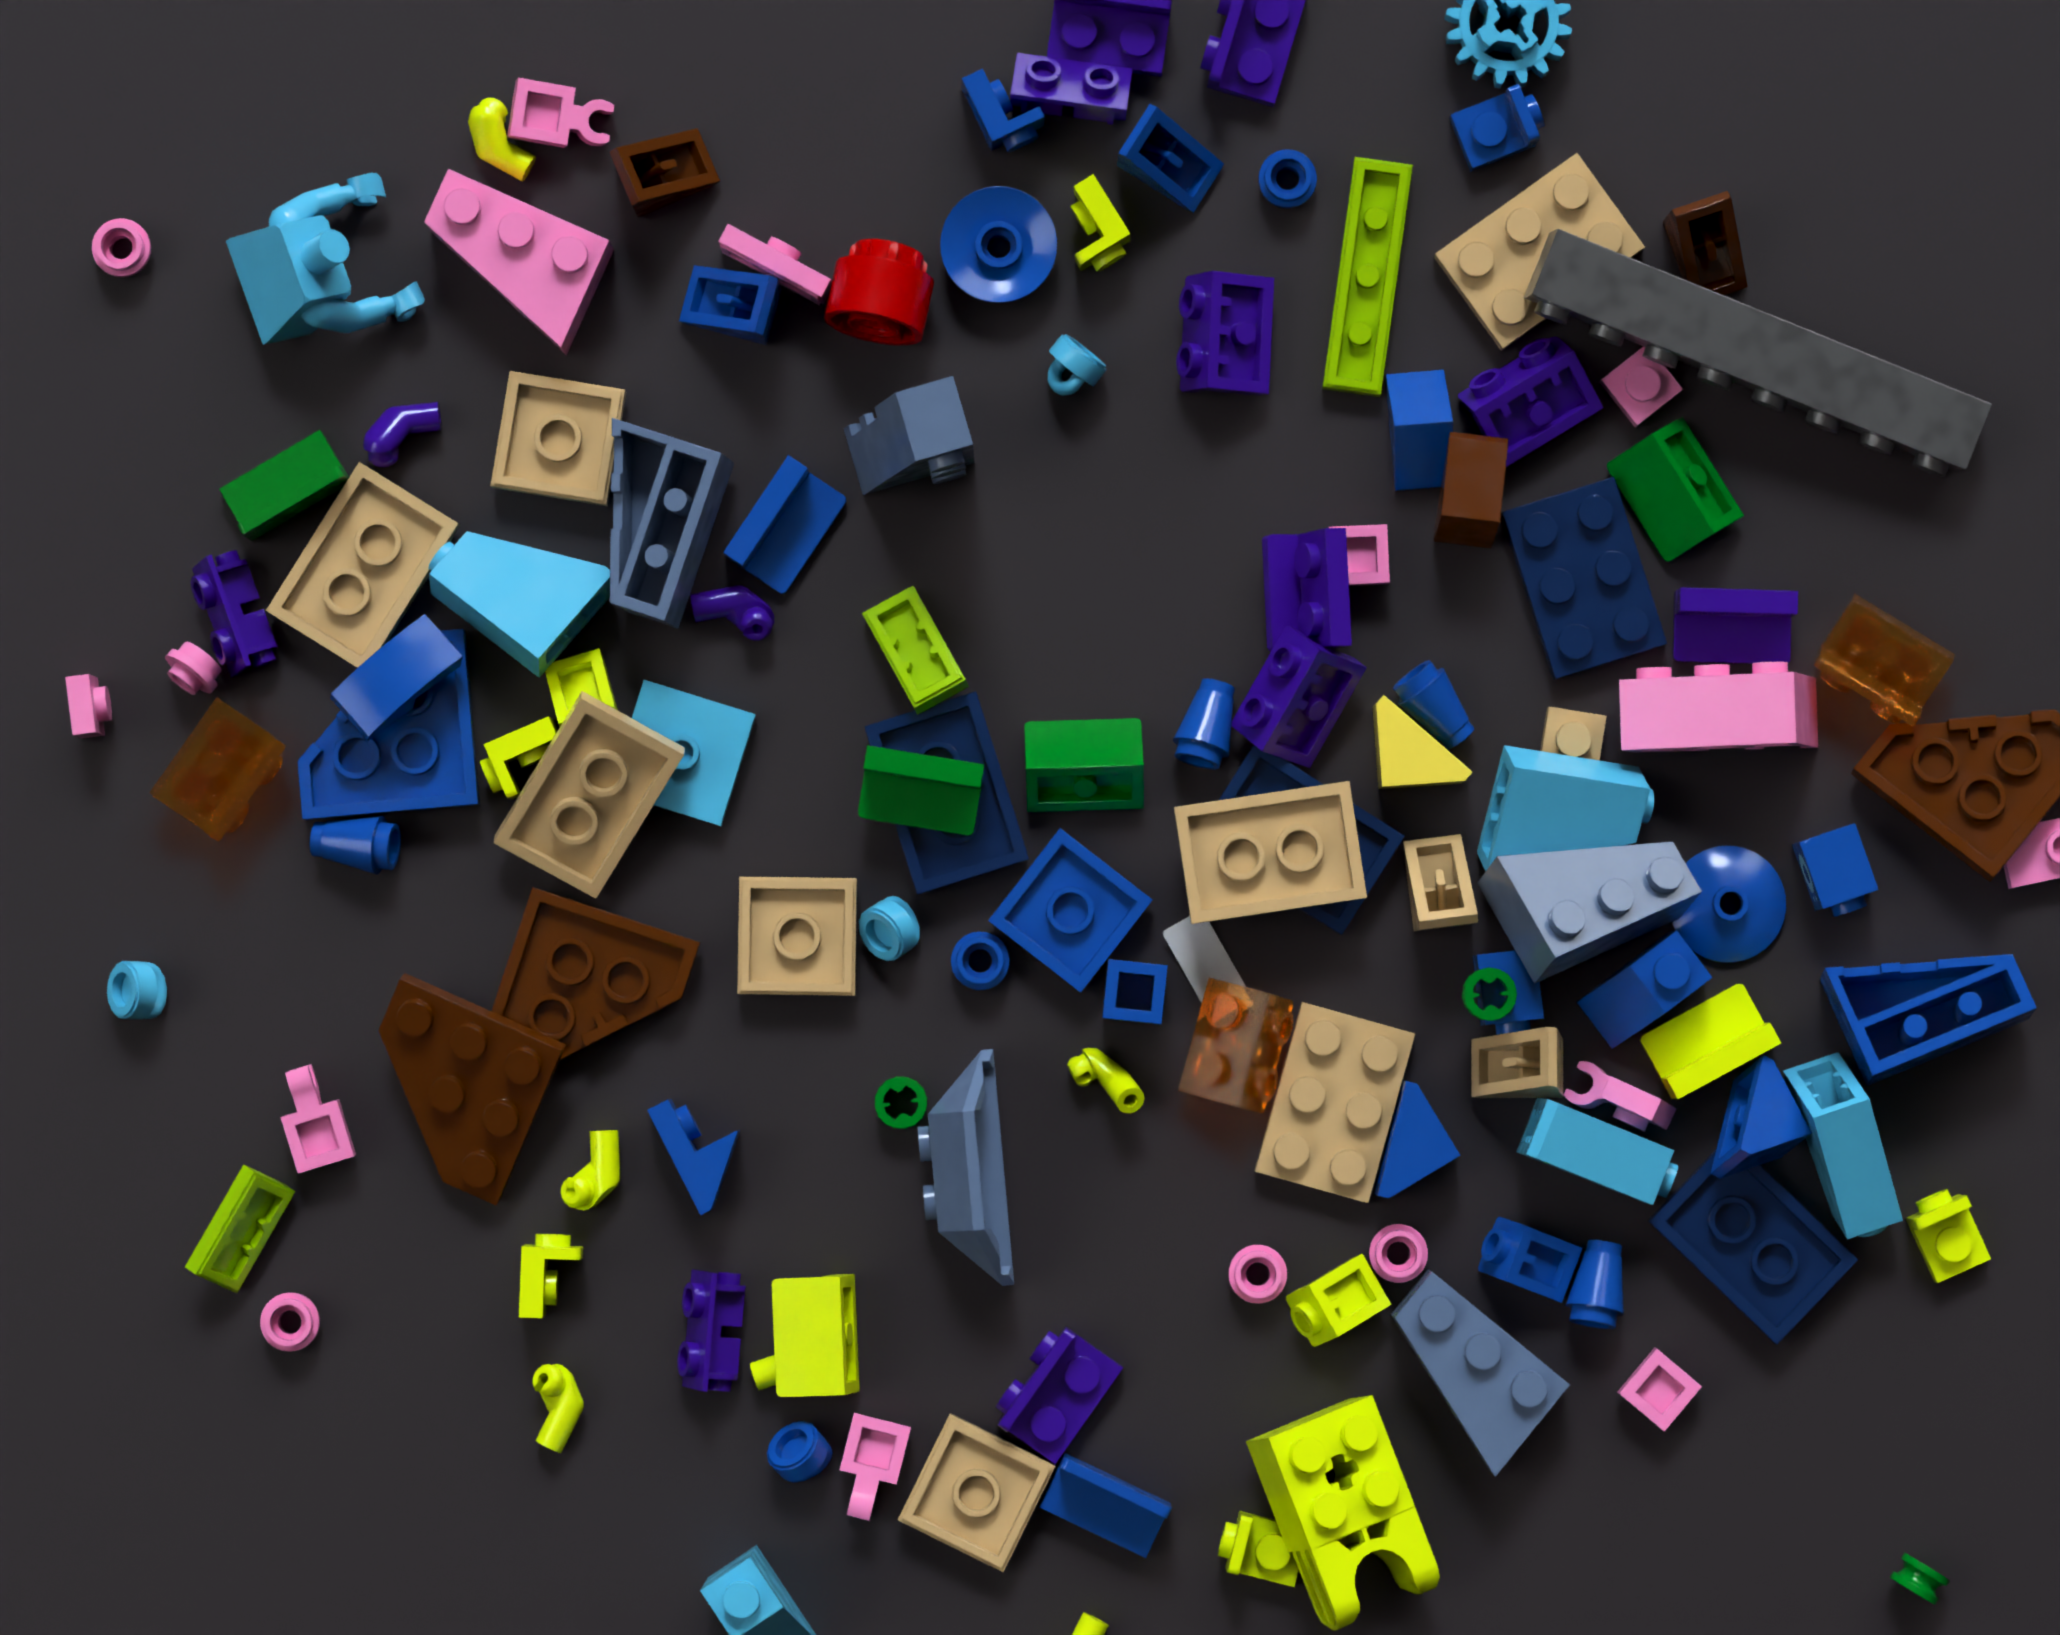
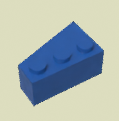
(1923, 1010)

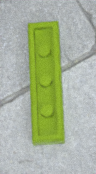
(1367, 276)

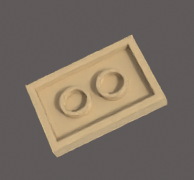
(1499, 254)
(362, 566)
(589, 794)
(1270, 852)
(1334, 1102)

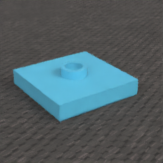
(713, 751)

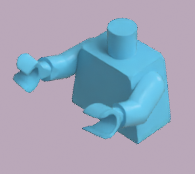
(297, 269)

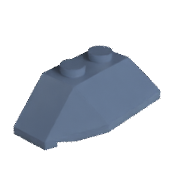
(969, 1169)

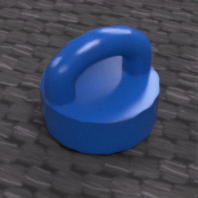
(799, 1452)

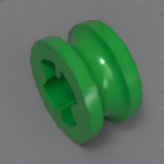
(1487, 976)
(898, 1084)
(1919, 1578)

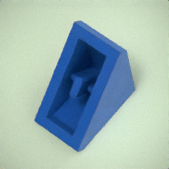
(1169, 159)
(731, 303)
(1418, 427)
(1758, 1121)
(1414, 1143)

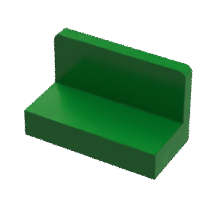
(284, 485)
(1674, 489)
(1084, 765)
(920, 790)

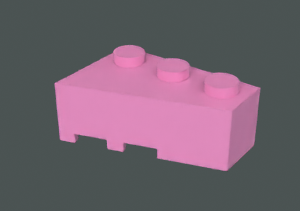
(1718, 709)

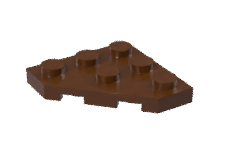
(1970, 780)
(589, 971)
(468, 1082)

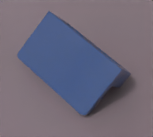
(785, 526)
(1105, 1505)

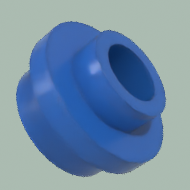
(1293, 161)
(962, 952)

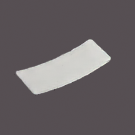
(1200, 954)

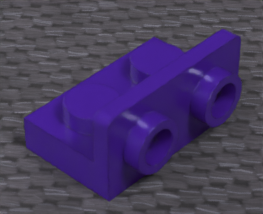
(1111, 33)
(1252, 48)
(1226, 333)
(1531, 397)
(1308, 586)
(1297, 697)
(1058, 1393)

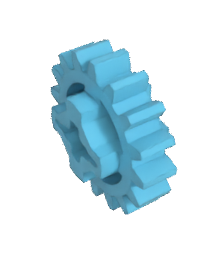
(1523, 46)

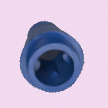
(1434, 704)
(1206, 727)
(358, 843)
(1598, 1287)

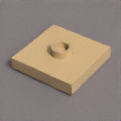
(557, 438)
(797, 936)
(976, 1492)

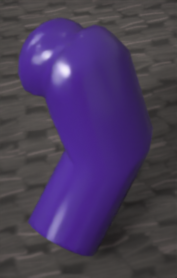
(394, 426)
(737, 605)

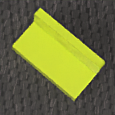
(1708, 1041)
(815, 1336)

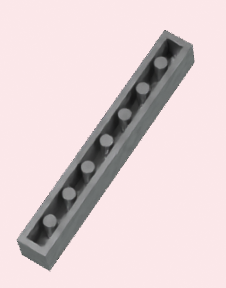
(1756, 351)

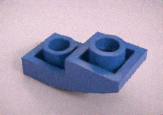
(395, 676)

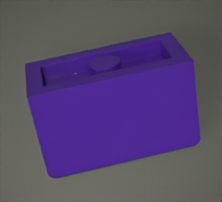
(1733, 625)

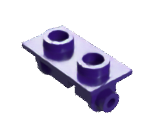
(1093, 89)
(234, 635)
(705, 1357)

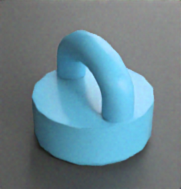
(1079, 360)
(889, 928)
(136, 990)

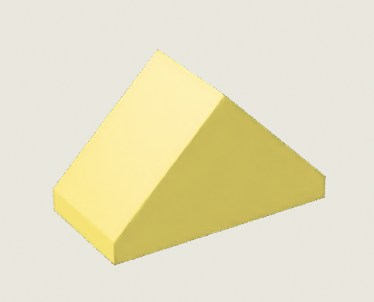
(1409, 754)

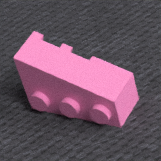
(524, 253)

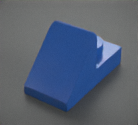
(702, 1168)

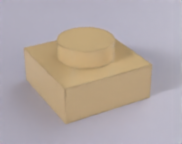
(1573, 733)

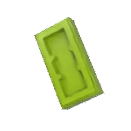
(915, 650)
(240, 1229)

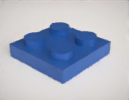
(1070, 910)

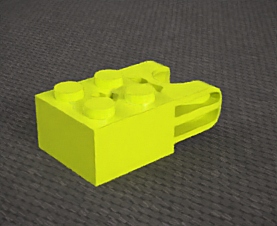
(1345, 1520)

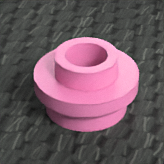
(107, 236)
(193, 669)
(1417, 1253)
(1257, 1293)
(272, 1328)

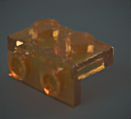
(1882, 661)
(219, 770)
(1237, 1045)

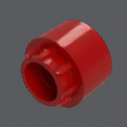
(880, 293)

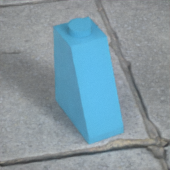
(519, 595)
(1562, 804)
(1845, 1146)
(1597, 1152)
(753, 1599)

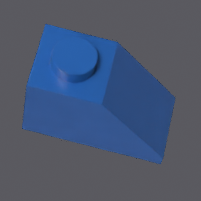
(1644, 989)

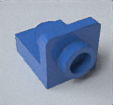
(990, 104)
(1498, 127)
(1529, 1258)

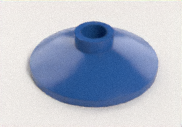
(991, 215)
(1761, 911)

